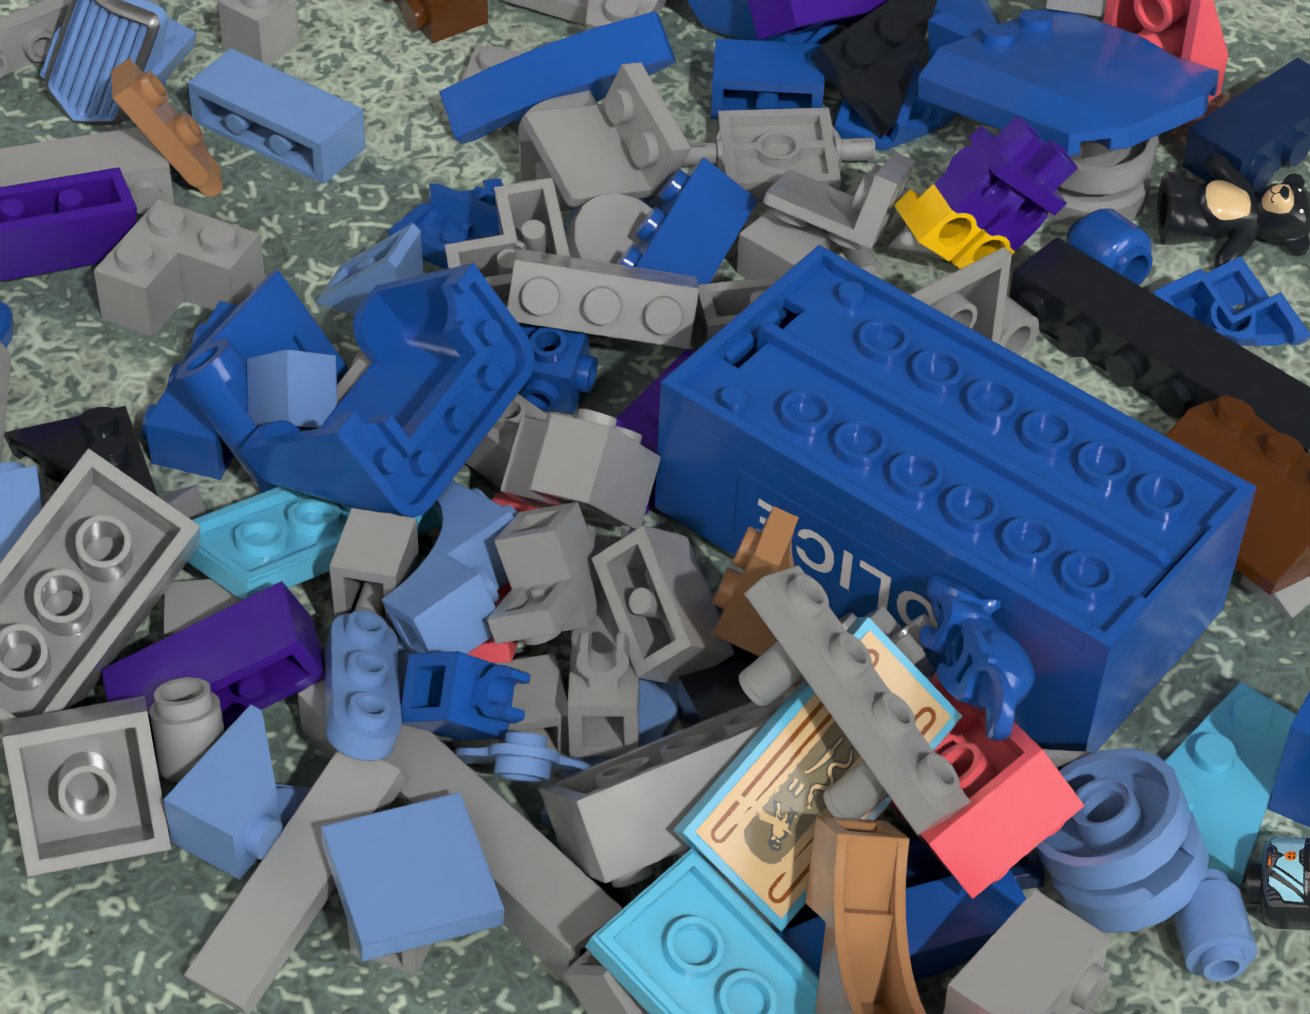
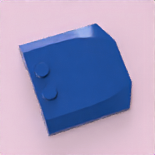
(1068, 80)

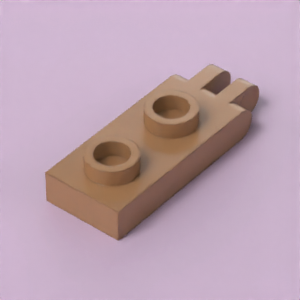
(172, 133)

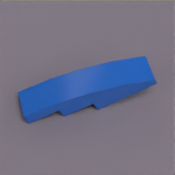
(554, 70)
(941, 924)

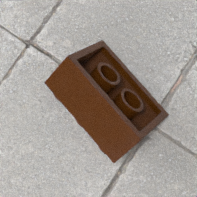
(1278, 525)

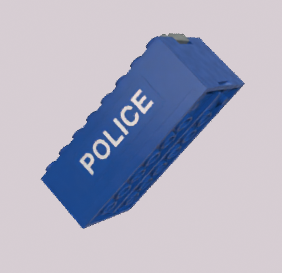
(958, 461)

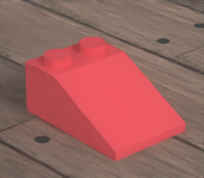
(1178, 26)

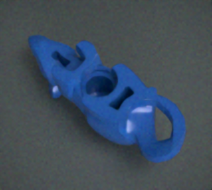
(982, 660)

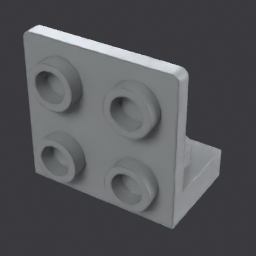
(613, 146)
(849, 219)

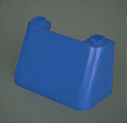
(436, 385)

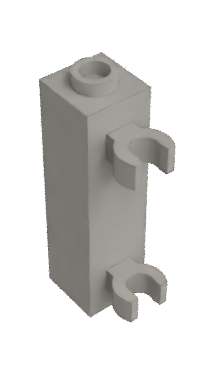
(602, 683)

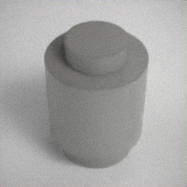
(184, 724)

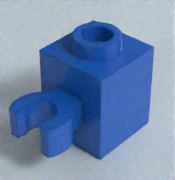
(460, 696)

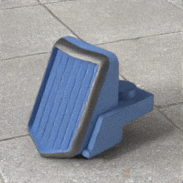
(98, 39)

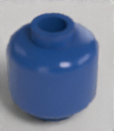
(1113, 242)

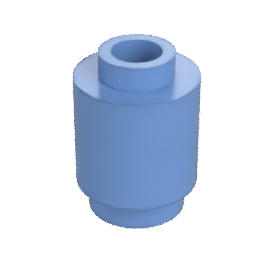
(1215, 930)

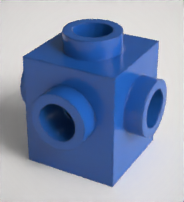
(560, 368)

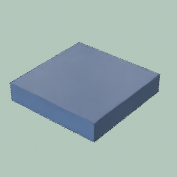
(411, 876)

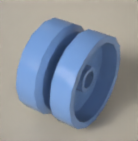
(1131, 848)

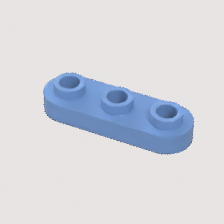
(362, 686)

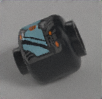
(1282, 883)

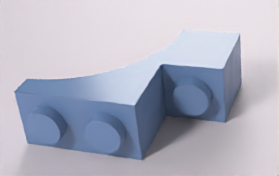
(456, 586)

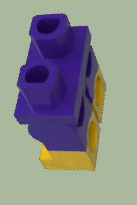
(990, 194)

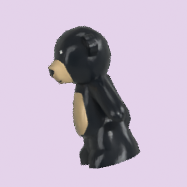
(1233, 209)

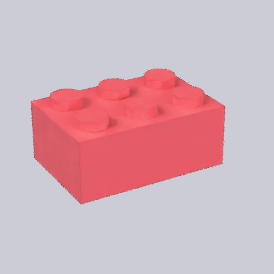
(1013, 798)

